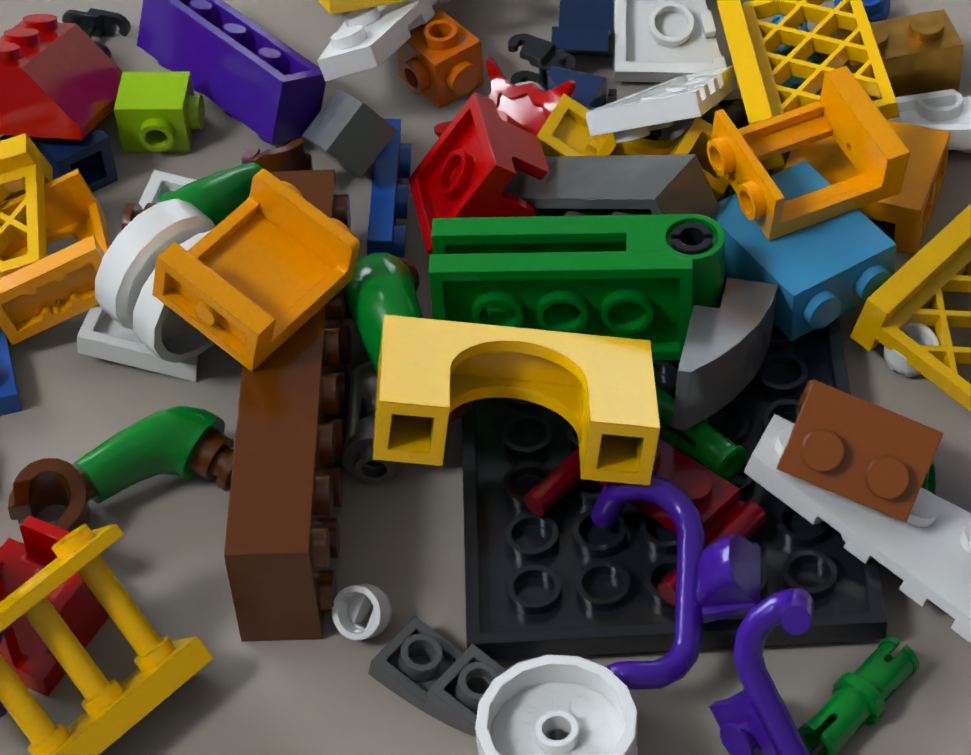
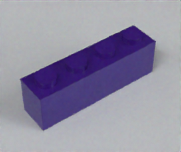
(235, 65)

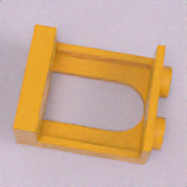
(841, 112)
(33, 293)

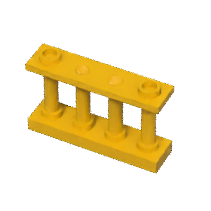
(108, 705)

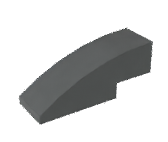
(349, 133)
(723, 350)

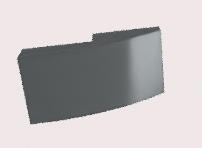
(435, 674)

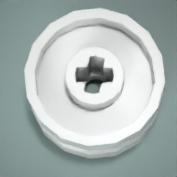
(128, 273)
(557, 710)

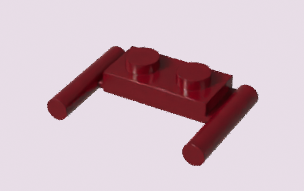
(713, 496)

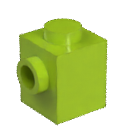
(158, 111)

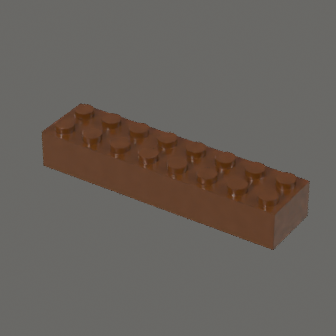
(285, 462)

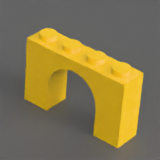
(588, 379)

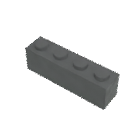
(617, 186)

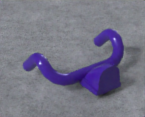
(709, 581)
(756, 717)

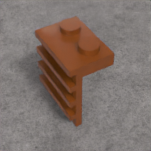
(859, 450)

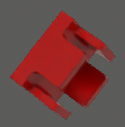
(473, 166)
(72, 600)

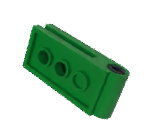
(580, 274)

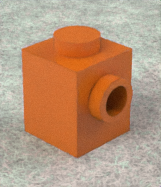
(441, 60)

